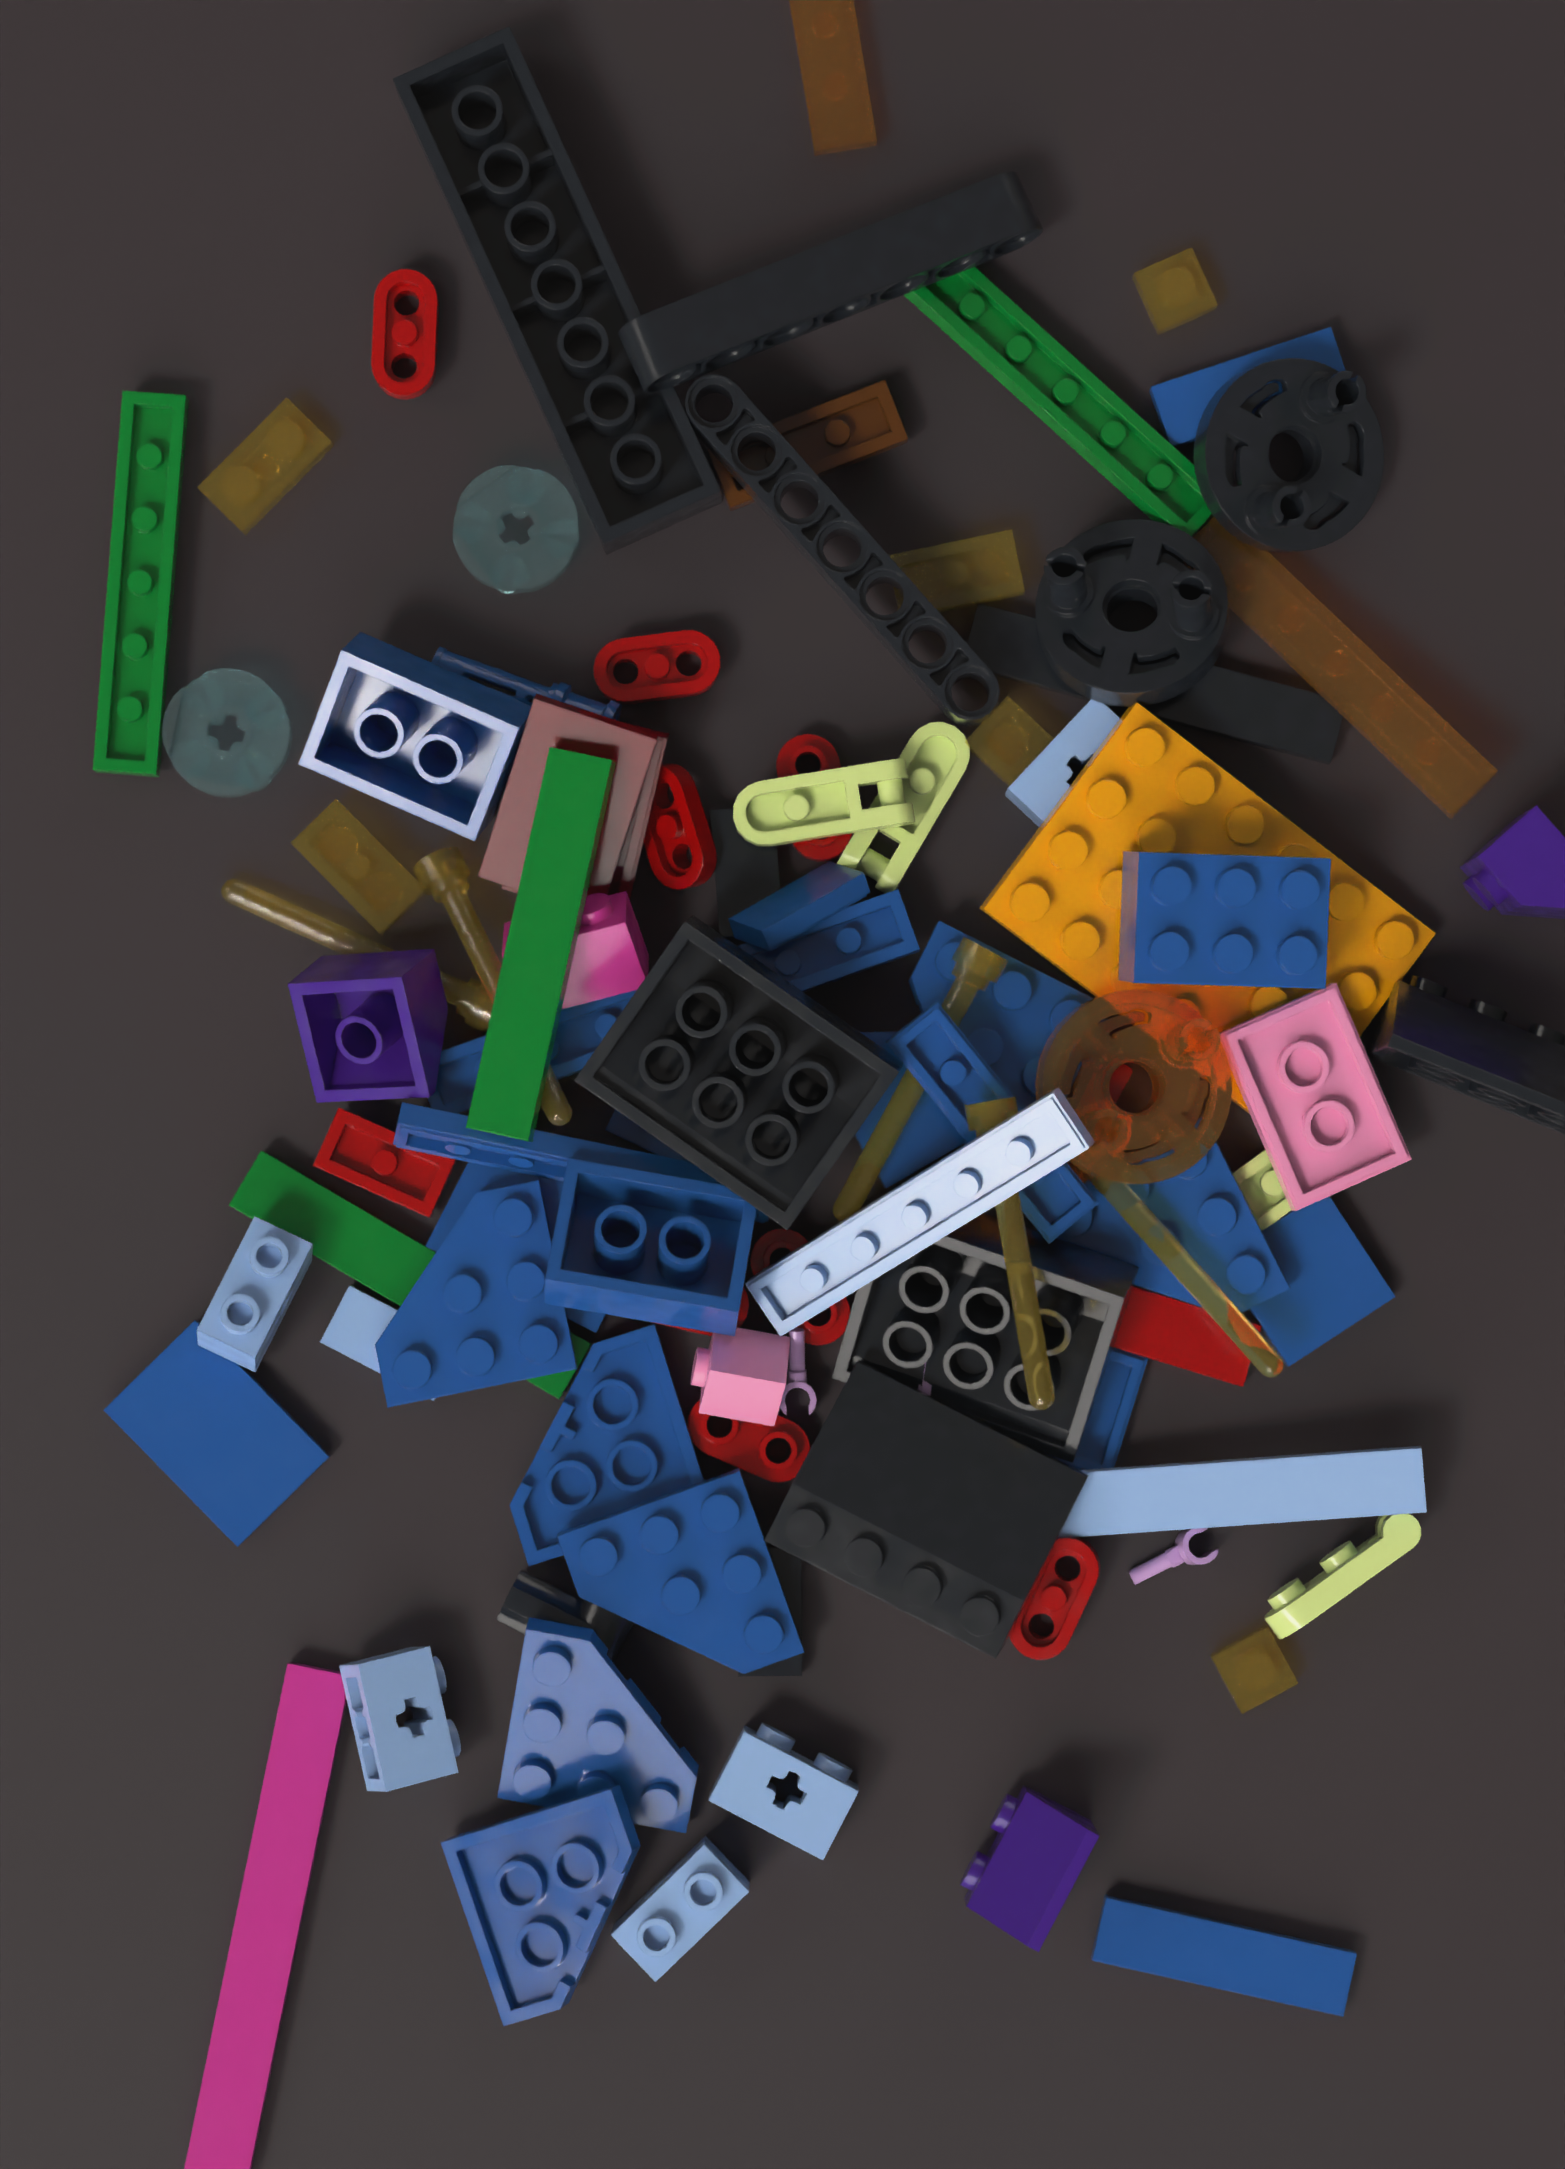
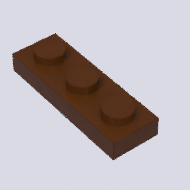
(825, 437)

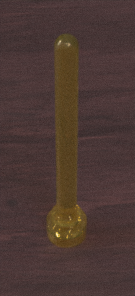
(445, 878)
(973, 971)
(468, 997)
(1018, 1265)
(1189, 1274)

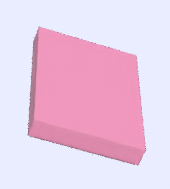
(1314, 1097)

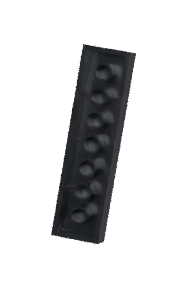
(555, 288)

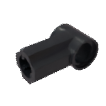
(544, 1601)

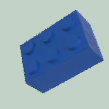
(416, 736)
(1224, 920)
(649, 1247)

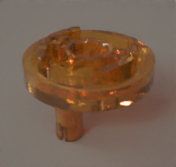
(1175, 1053)

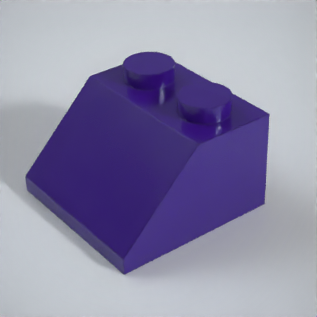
(1521, 869)
(371, 1024)
(1028, 1865)

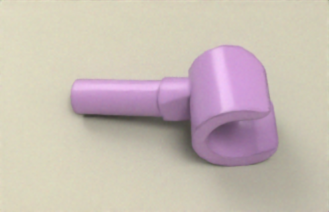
(797, 1373)
(1173, 1557)

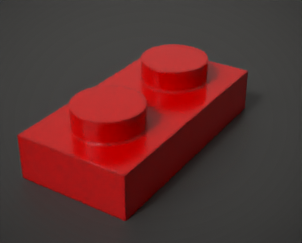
(366, 1157)

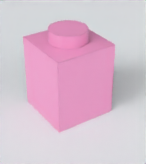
(742, 1375)

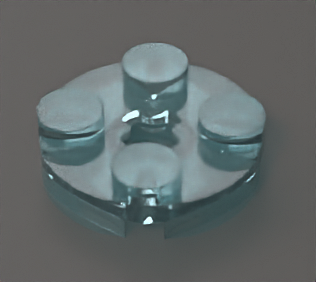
(523, 493)
(206, 703)

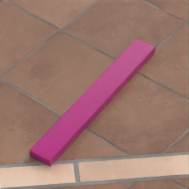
(268, 1919)

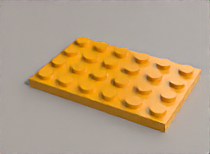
(1164, 795)

